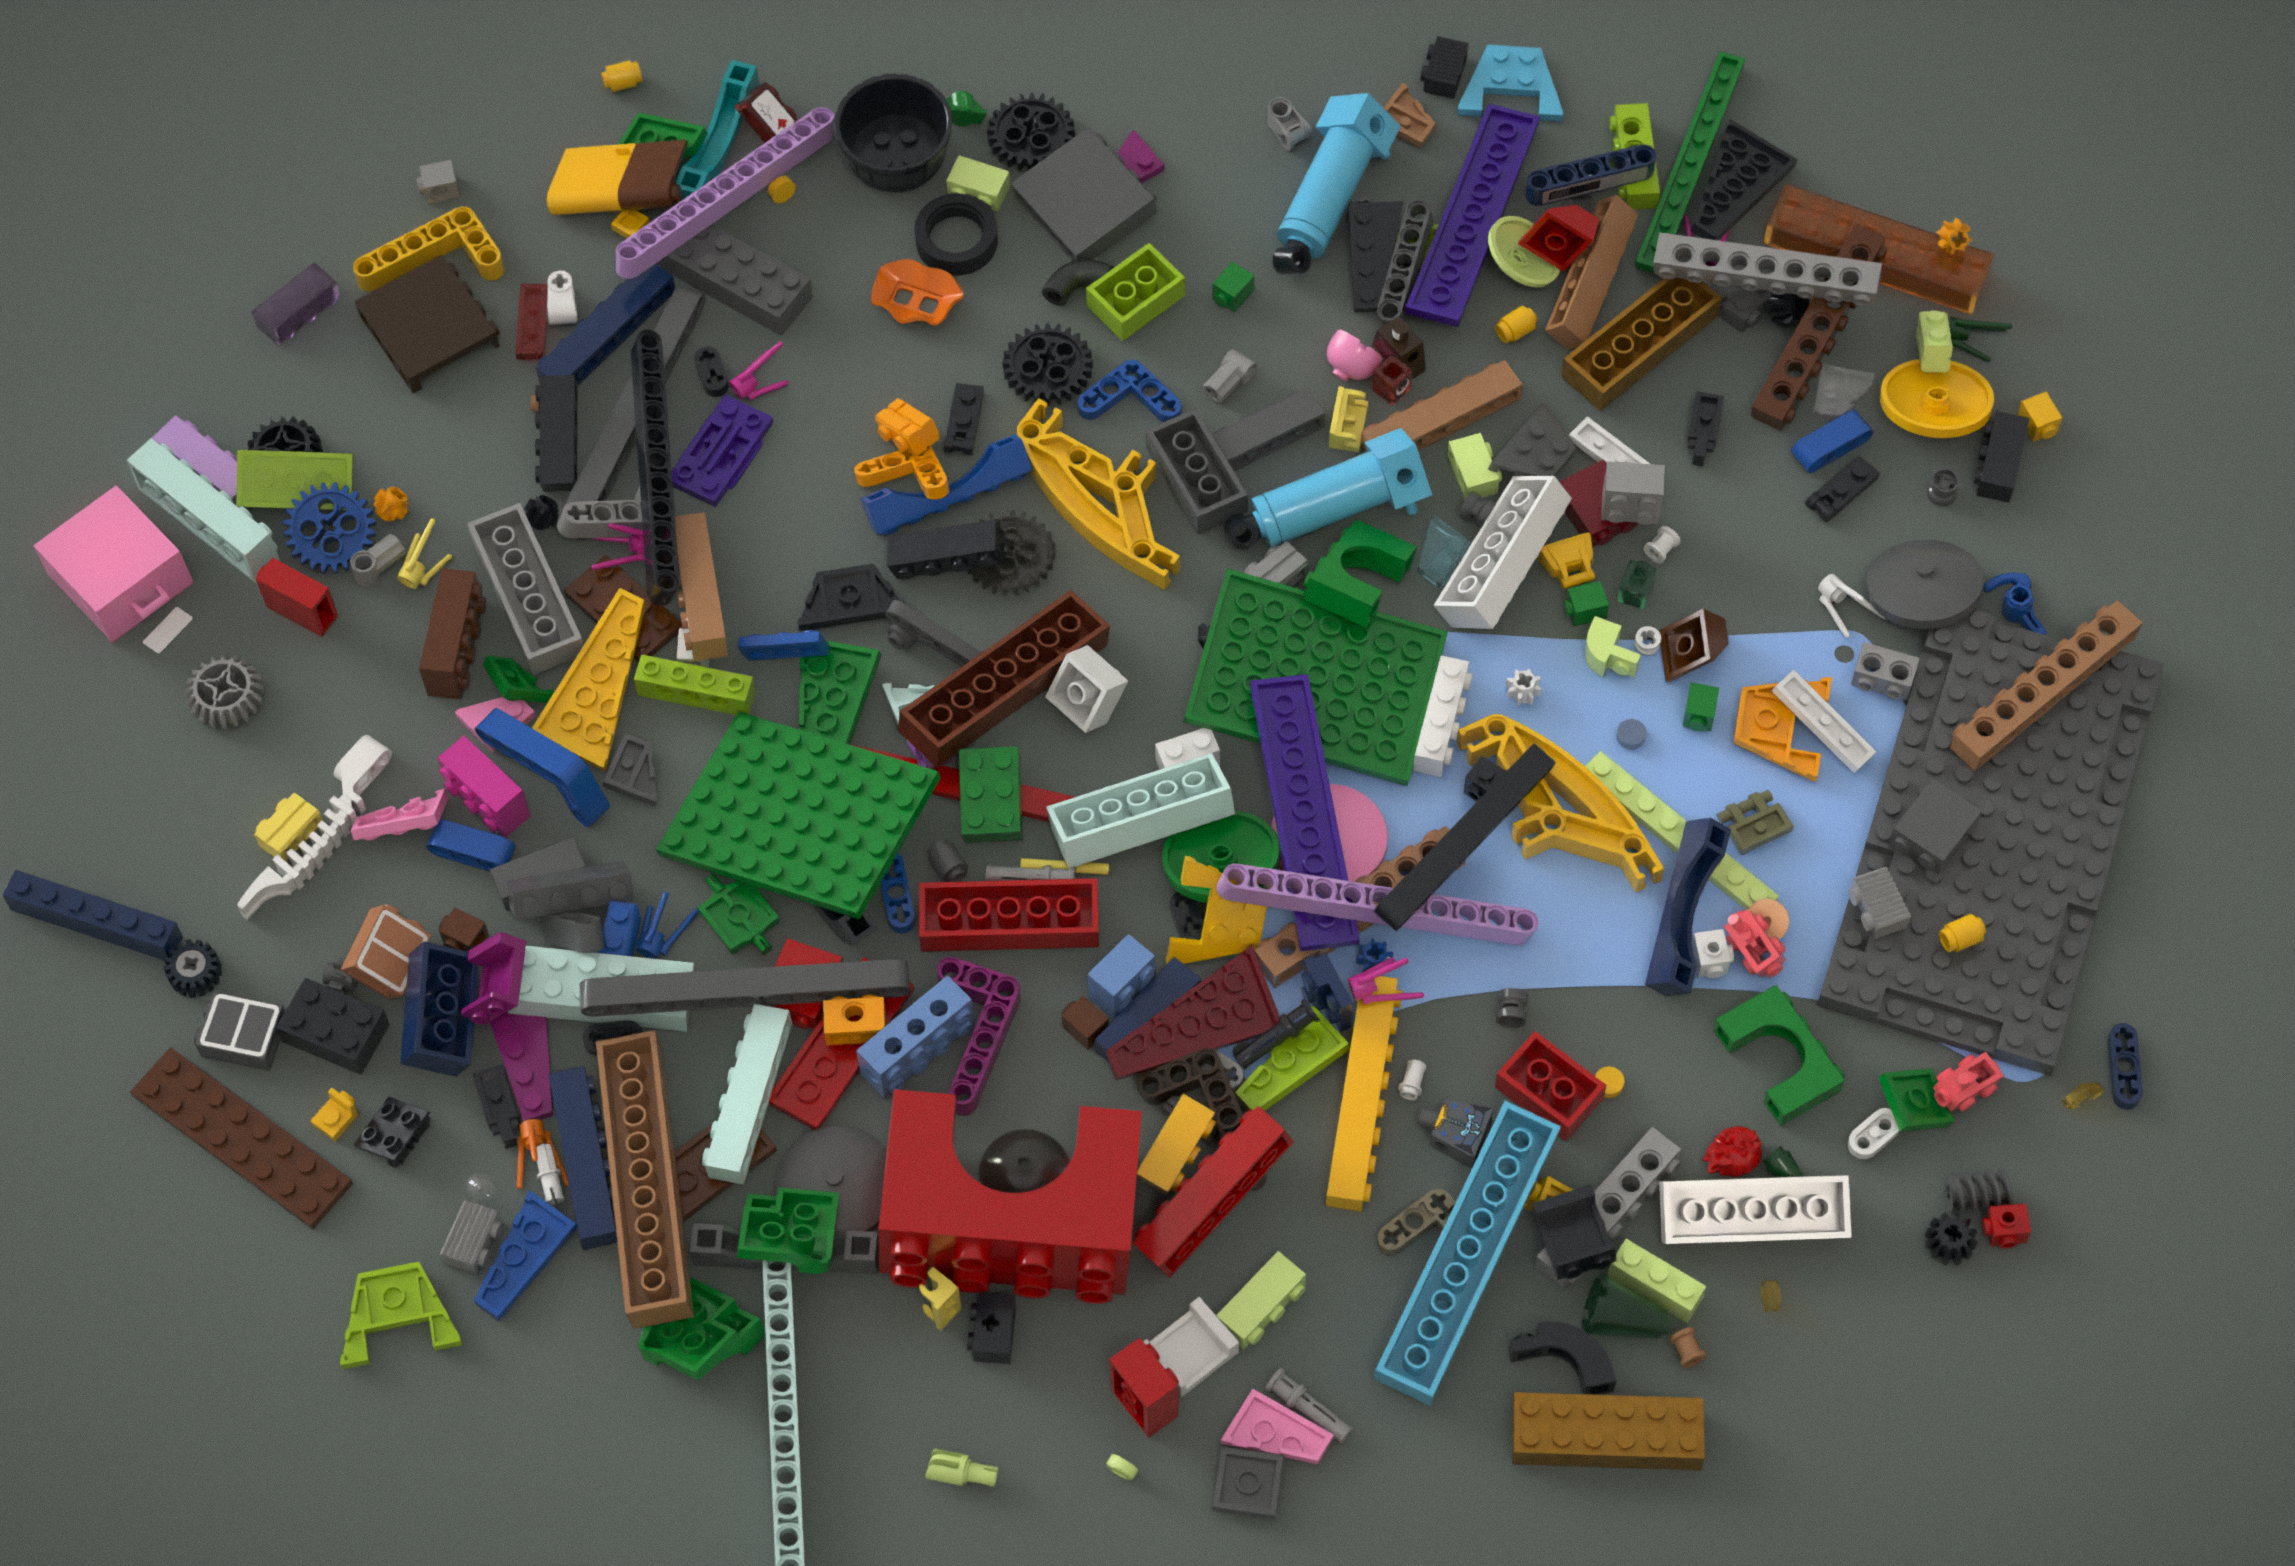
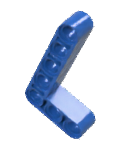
(548, 761)

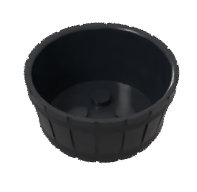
(894, 131)

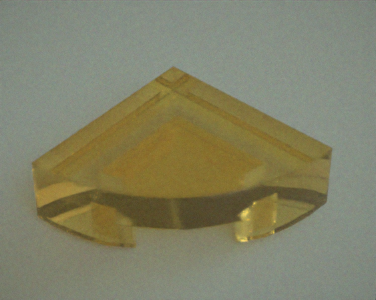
(2085, 1090)

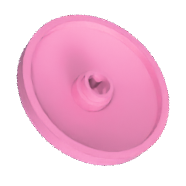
(1360, 831)

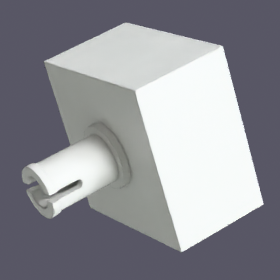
(1086, 688)

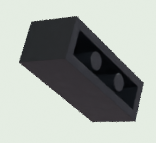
(2001, 456)

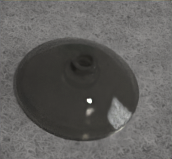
(1001, 1161)

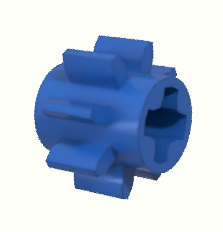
(1372, 949)

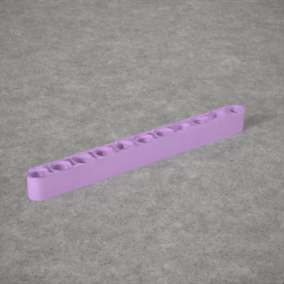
(724, 193)
(1363, 907)

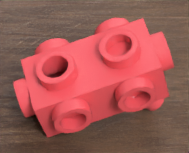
(1750, 936)
(1960, 1087)

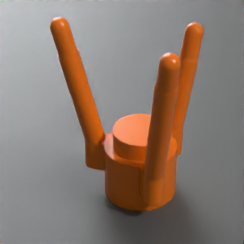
(533, 1135)

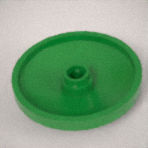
(1219, 843)

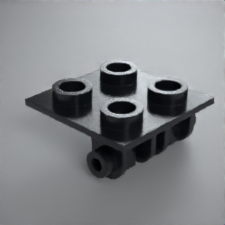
(392, 1130)

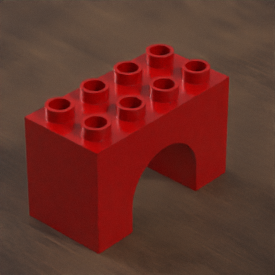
(1038, 1240)

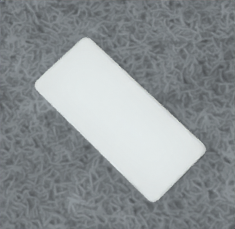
(167, 630)

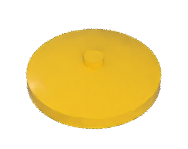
(1937, 402)

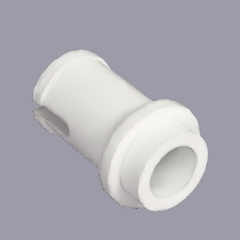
(1412, 1080)

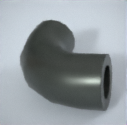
(1072, 276)

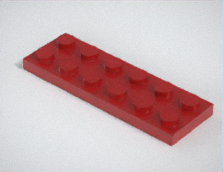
(822, 1072)

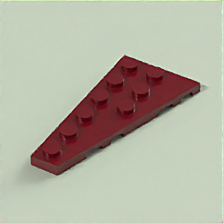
(1213, 1014)

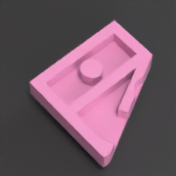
(474, 714)

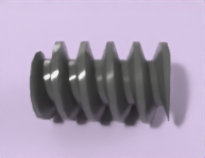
(1978, 1189)

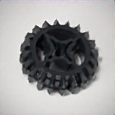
(286, 434)

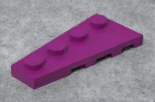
(526, 1058)

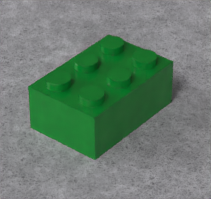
(991, 794)

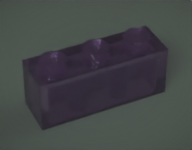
(296, 304)

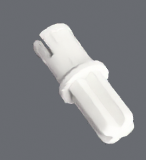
(549, 1174)

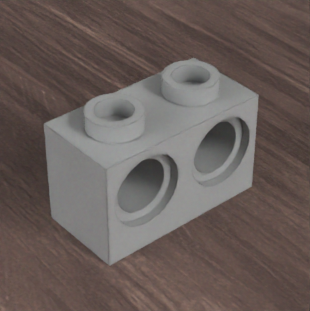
(1886, 665)

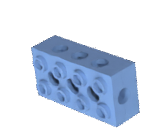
(930, 1023)

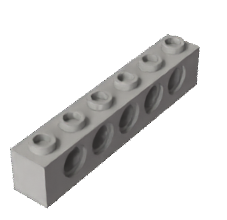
(1652, 1149)

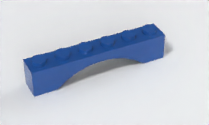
(999, 463)

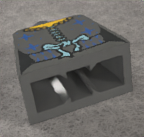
(1458, 1128)

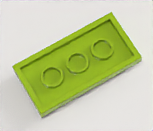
(277, 477)

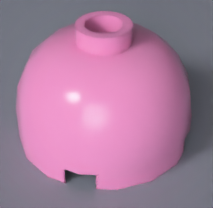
(1351, 357)

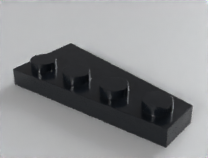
(1372, 244)

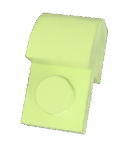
(1603, 652)

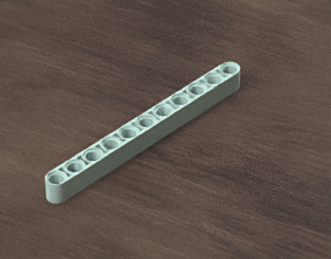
(786, 1402)

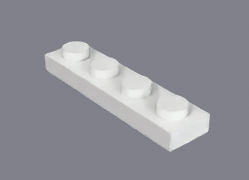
(1823, 721)

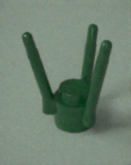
(1961, 329)

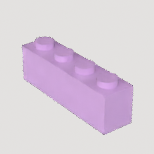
(201, 454)

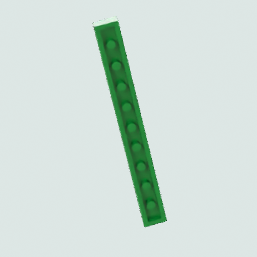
(1692, 155)

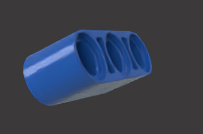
(1832, 441)
(470, 845)

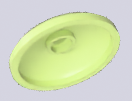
(1514, 259)

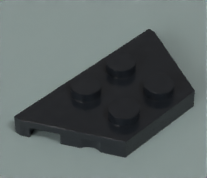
(847, 597)

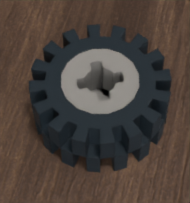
(196, 977)

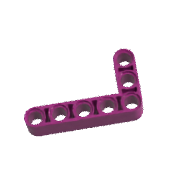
(984, 1030)

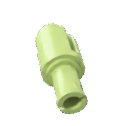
(958, 1469)

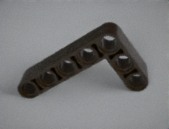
(1196, 1078)

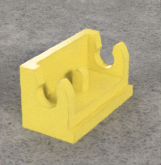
(1348, 420)
(943, 1299)

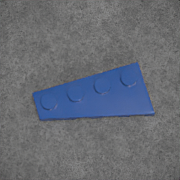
(531, 1244)

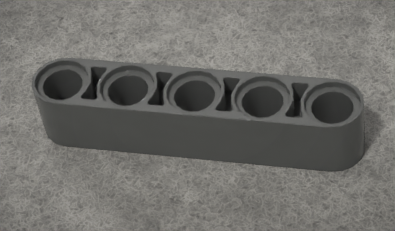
(1402, 254)

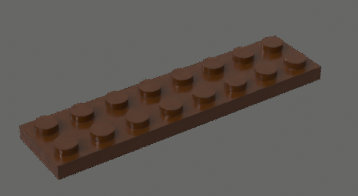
(241, 1138)

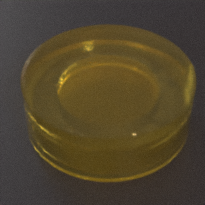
(1770, 1295)

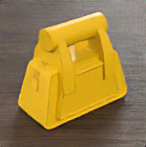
(1567, 557)

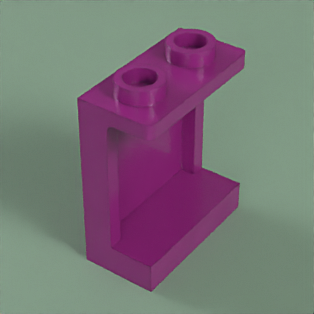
(500, 978)

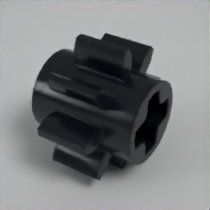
(542, 512)

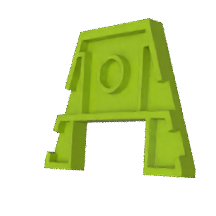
(392, 1300)

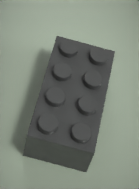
(1196, 470)

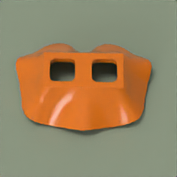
(922, 283)

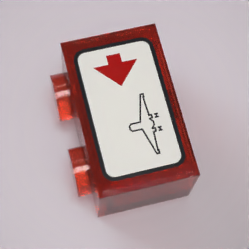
(766, 111)

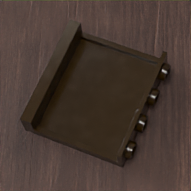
(426, 320)

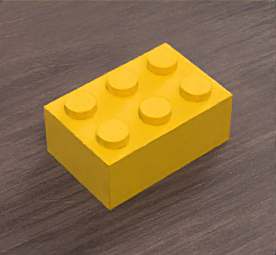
(1176, 1145)

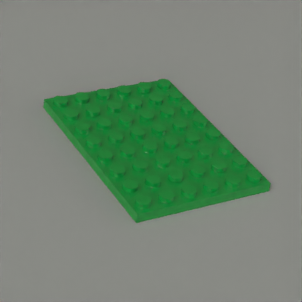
(1363, 681)
(798, 814)

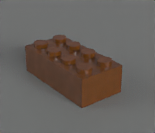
(452, 634)

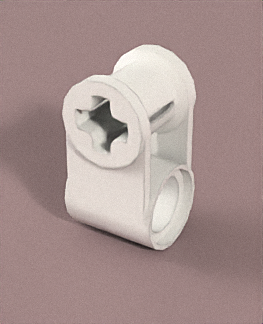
(561, 299)

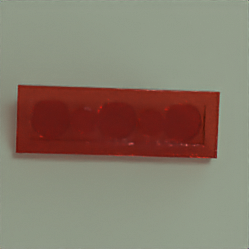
(532, 322)

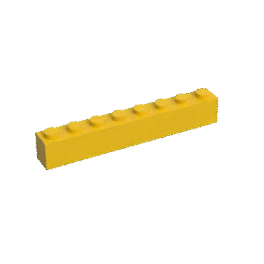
(1362, 1100)

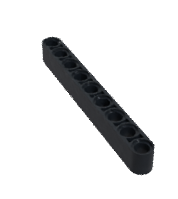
(1464, 837)

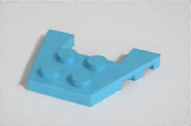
(1512, 72)

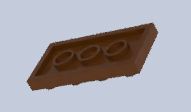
(595, 591)
(694, 1185)

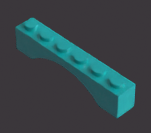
(722, 130)

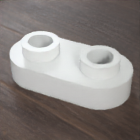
(1872, 1134)

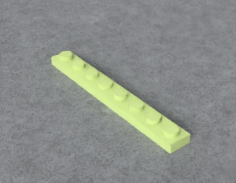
(1669, 828)

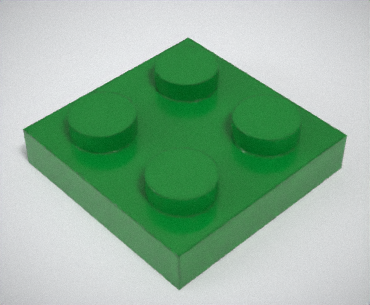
(1913, 1100)

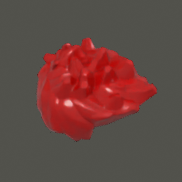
(1734, 1152)

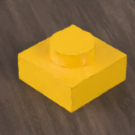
(629, 222)

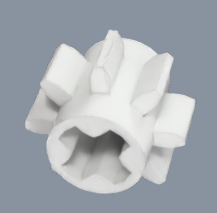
(1523, 687)

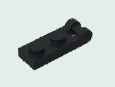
(964, 418)
(1843, 488)

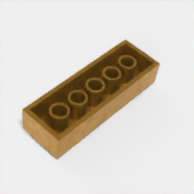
(1639, 339)
(1608, 1431)

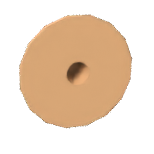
(1775, 915)

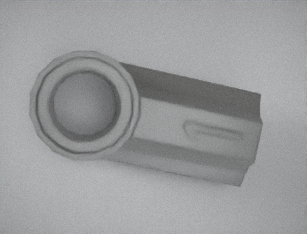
(1234, 369)
(376, 559)

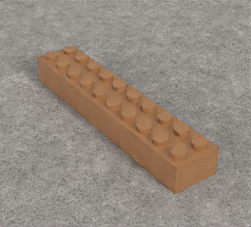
(644, 1180)

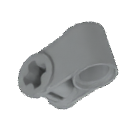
(1289, 126)

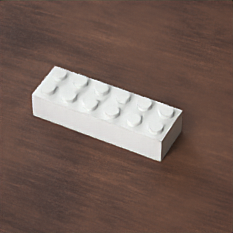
(1502, 552)
(1755, 1209)

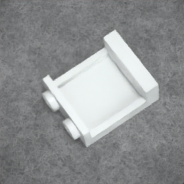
(1195, 1346)

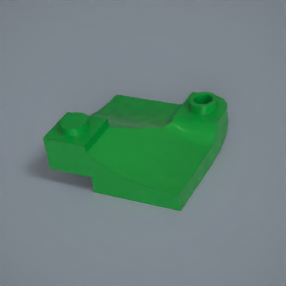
(790, 1228)
(703, 1340)

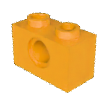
(841, 1031)

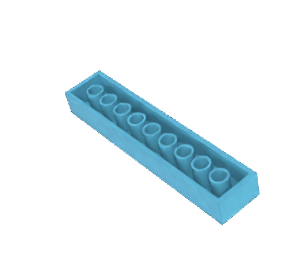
(1466, 1253)

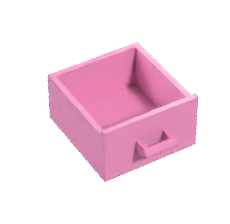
(114, 563)

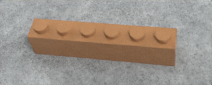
(1592, 274)
(1452, 407)
(699, 589)

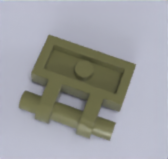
(1759, 828)

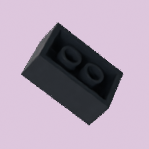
(333, 1026)

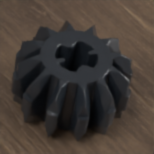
(1787, 309)
(1962, 1242)

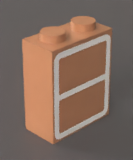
(383, 949)

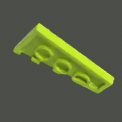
(1293, 1064)

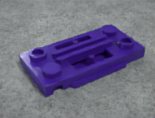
(721, 450)

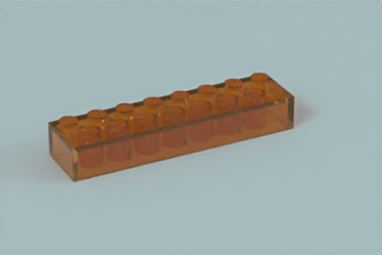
(1913, 258)

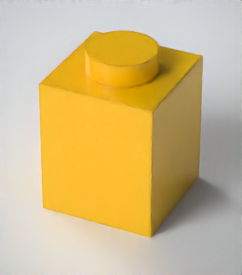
(2042, 415)

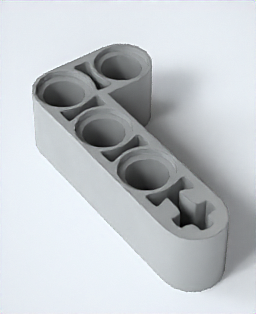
(582, 520)

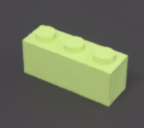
(1657, 1280)
(1263, 1299)

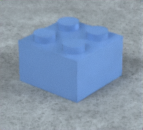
(1121, 976)

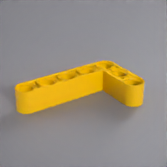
(430, 246)

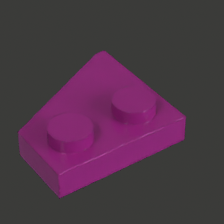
(1140, 157)

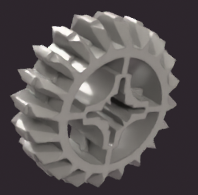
(229, 700)

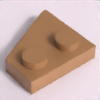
(1409, 114)

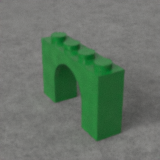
(1364, 548)
(1773, 1015)

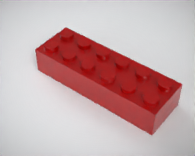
(1008, 915)
(1213, 1191)

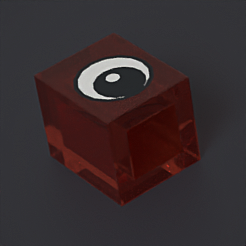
(1392, 379)

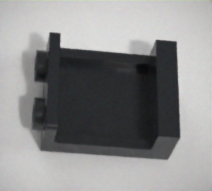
(1574, 1233)

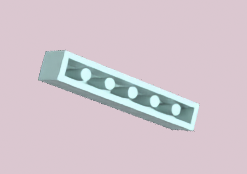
(748, 1094)

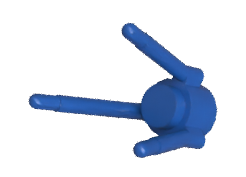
(651, 941)

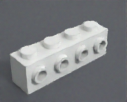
(1441, 716)

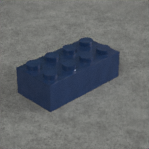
(436, 991)

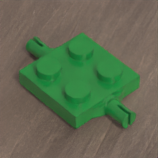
(738, 915)

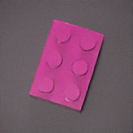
(483, 787)

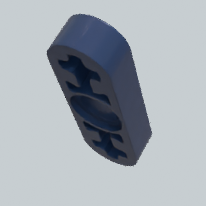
(2118, 1077)

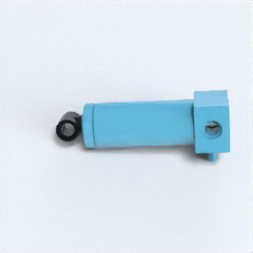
(1353, 133)
(1383, 474)

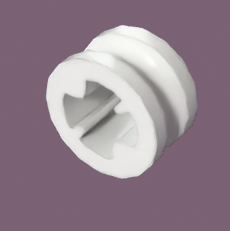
(1645, 632)

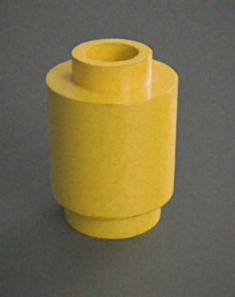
(622, 76)
(1516, 324)
(1962, 933)

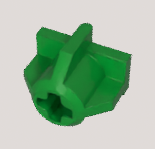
(965, 109)

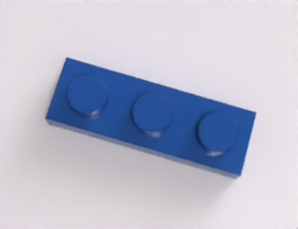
(783, 645)

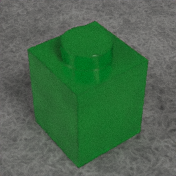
(1232, 287)
(1585, 603)
(1700, 707)

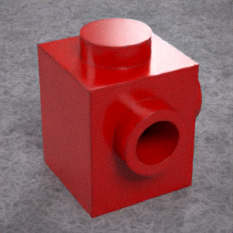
(2007, 1225)

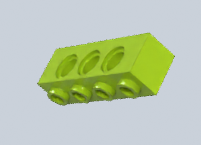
(1635, 120)
(694, 685)

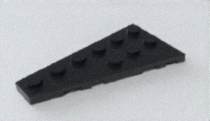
(1740, 177)

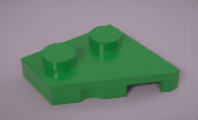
(514, 681)

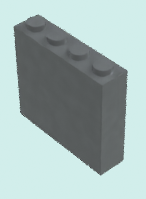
(1085, 196)

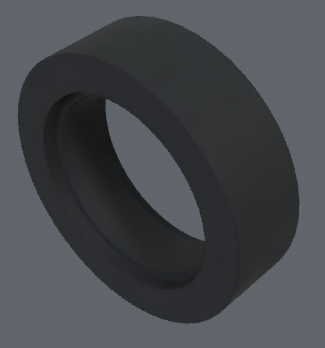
(952, 206)

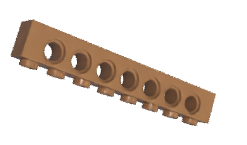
(1978, 749)
(1282, 967)

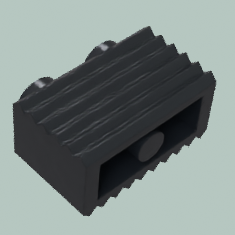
(1445, 66)

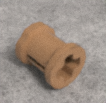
(1688, 1347)

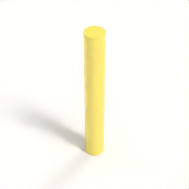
(1087, 868)

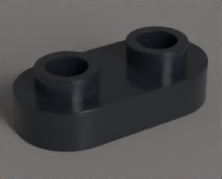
(608, 1031)

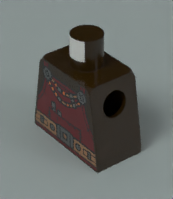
(1402, 343)

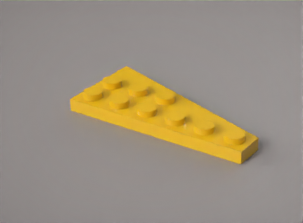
(591, 694)

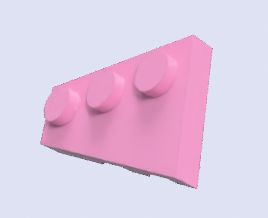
(411, 816)
(1274, 1429)

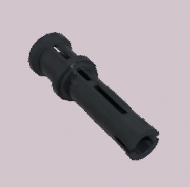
(1246, 1057)

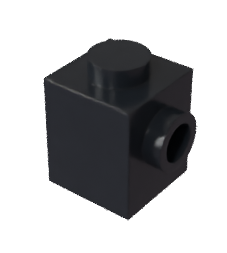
(1481, 778)

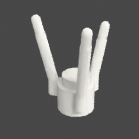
(1835, 591)

